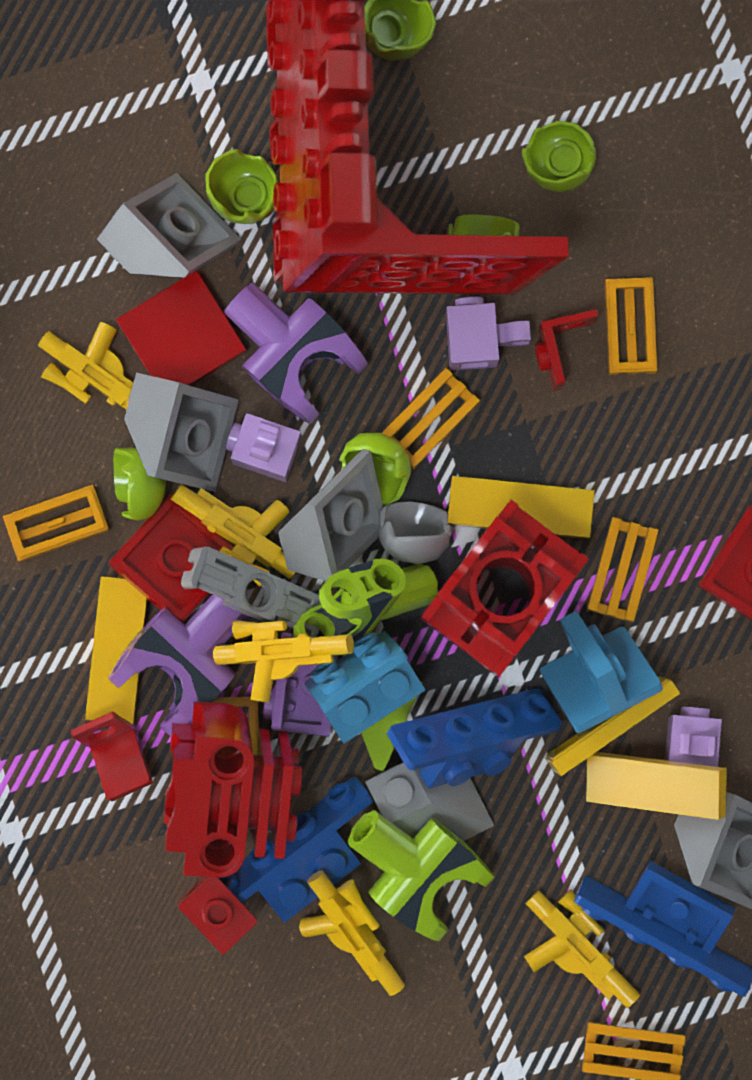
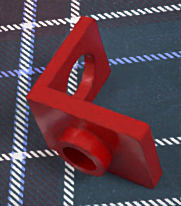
(547, 352)
(115, 754)
(217, 913)

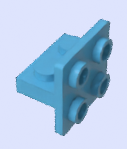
(599, 674)
(364, 685)

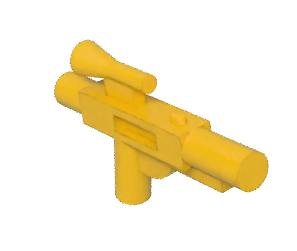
(96, 367)
(240, 526)
(278, 657)
(347, 929)
(573, 951)

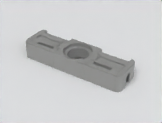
(228, 580)

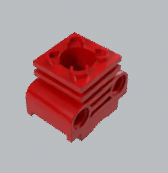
(525, 547)
(226, 790)

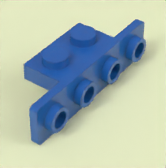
(473, 737)
(314, 849)
(673, 919)

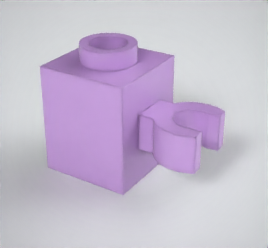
(475, 335)
(263, 446)
(693, 737)

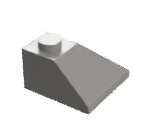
(167, 231)
(179, 430)
(335, 522)
(410, 804)
(720, 850)

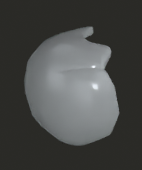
(414, 531)

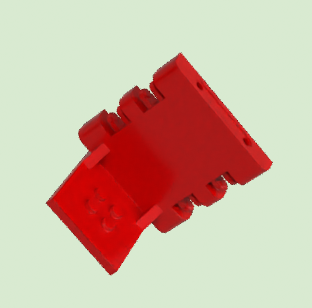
(329, 220)

